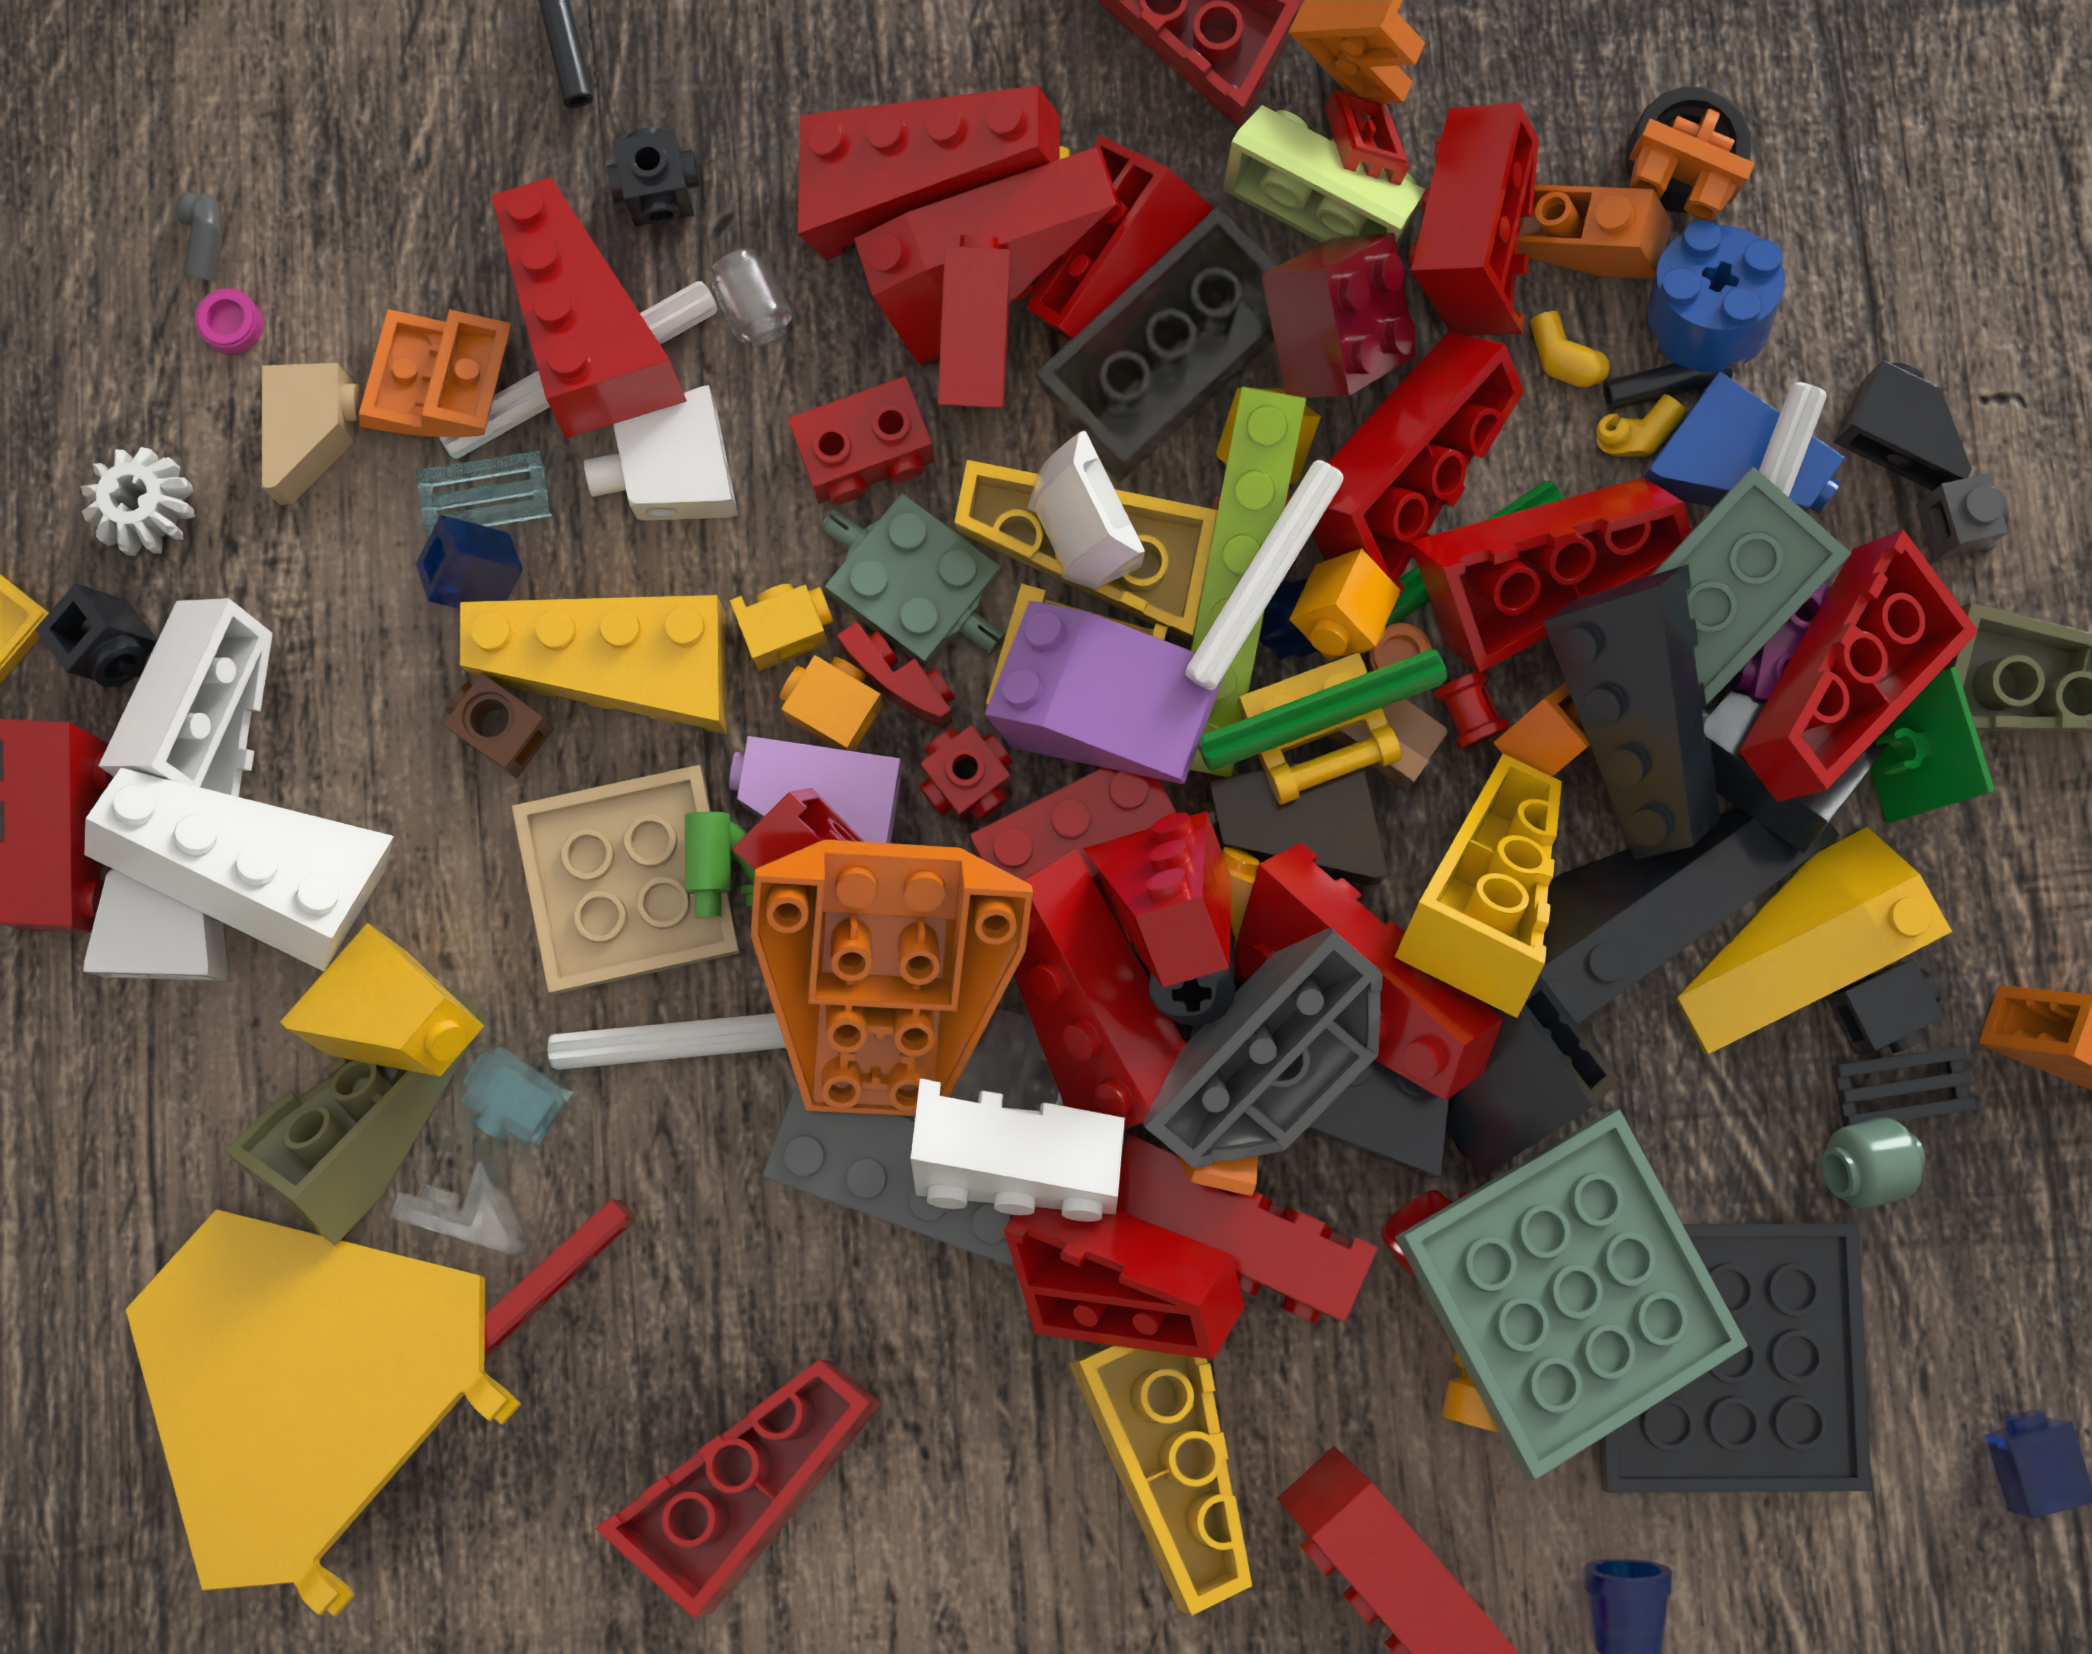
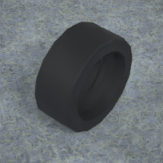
(1691, 105)

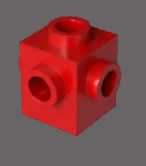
(968, 797)

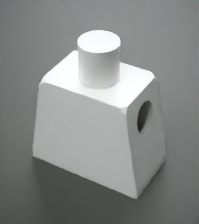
(669, 463)
(152, 936)

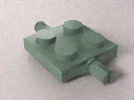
(912, 580)

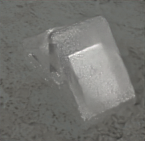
(484, 1219)

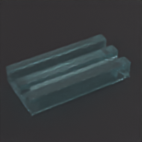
(480, 469)

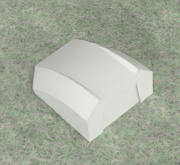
(1084, 516)

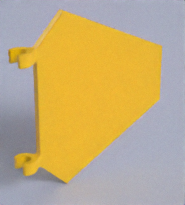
(298, 1389)

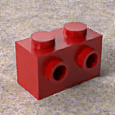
(862, 441)

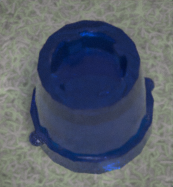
(1628, 1605)

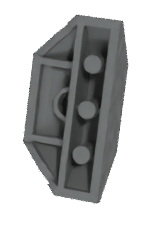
(1274, 1057)

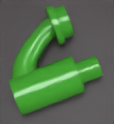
(707, 861)

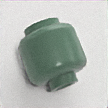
(1873, 1163)

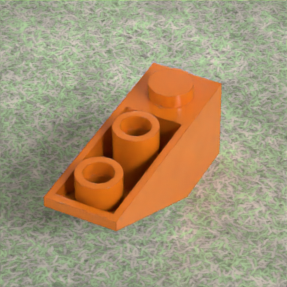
(1596, 230)

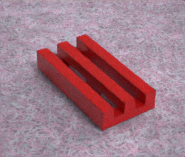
(1355, 136)

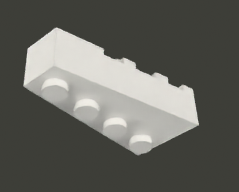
(240, 860)

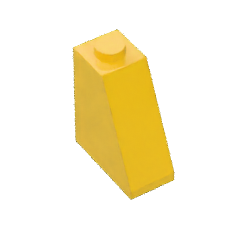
(383, 1010)

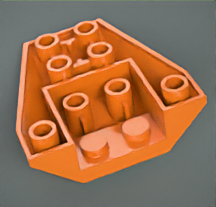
(884, 965)

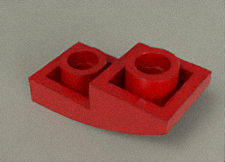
(908, 687)

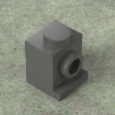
(1974, 513)

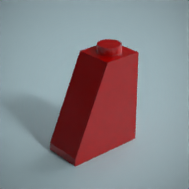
(975, 323)

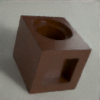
(516, 743)

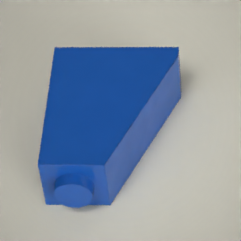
(1724, 439)

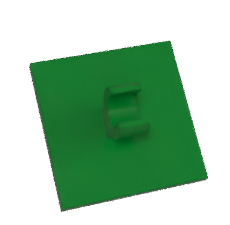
(1931, 753)

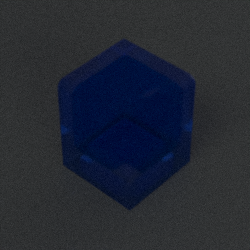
(467, 563)

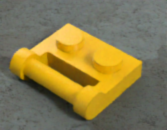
(1288, 781)

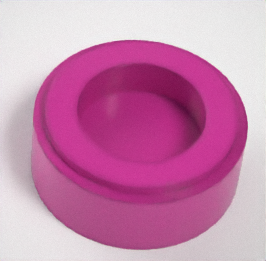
(229, 321)

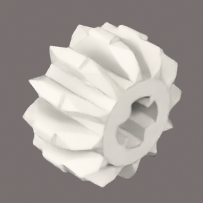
(118, 495)

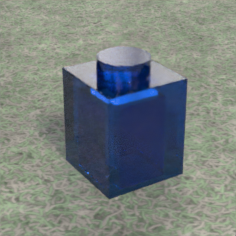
(2039, 1465)

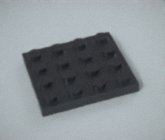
(1785, 1406)

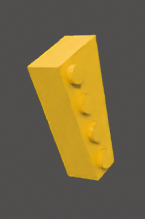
(612, 653)
(1488, 899)

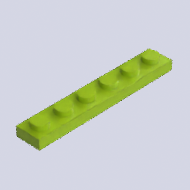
(1249, 507)

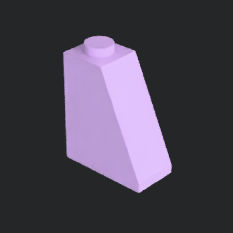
(854, 784)

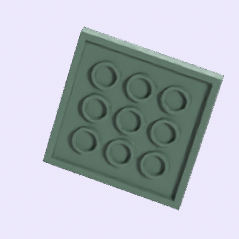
(1571, 1293)

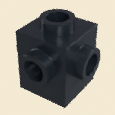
(653, 176)

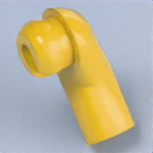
(1566, 359)
(1639, 436)

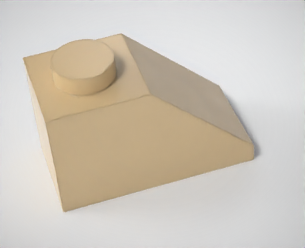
(304, 424)

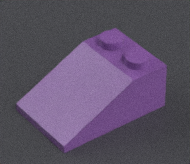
(1099, 695)

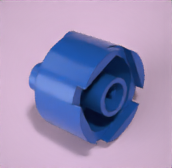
(1715, 296)

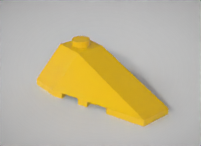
(1821, 931)

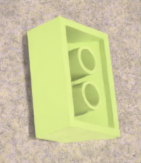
(1302, 182)

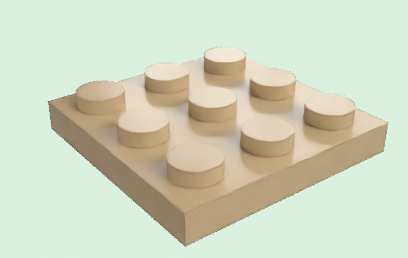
(612, 881)

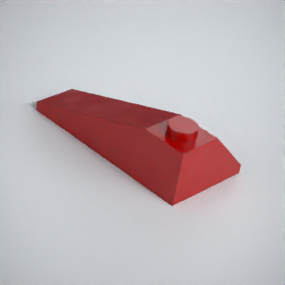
(1032, 213)

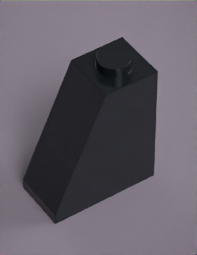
(1795, 819)
(1533, 1083)

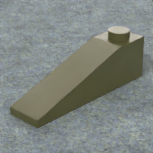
(342, 1139)

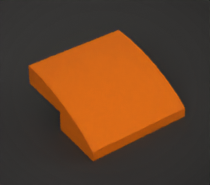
(434, 375)

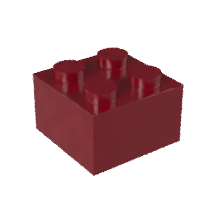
(1340, 315)

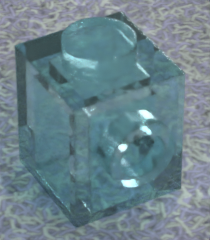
(513, 1096)

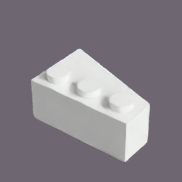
(196, 699)
(1015, 1155)

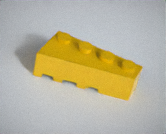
(1171, 532)
(1172, 1462)

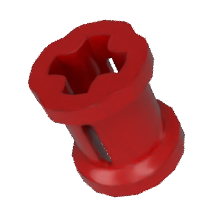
(1471, 709)

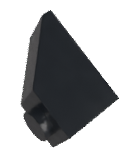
(1904, 427)

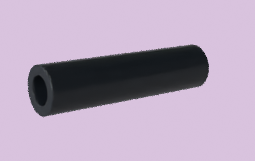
(566, 53)
(1654, 383)

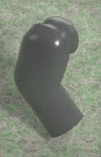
(205, 236)

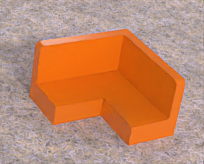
(1360, 45)

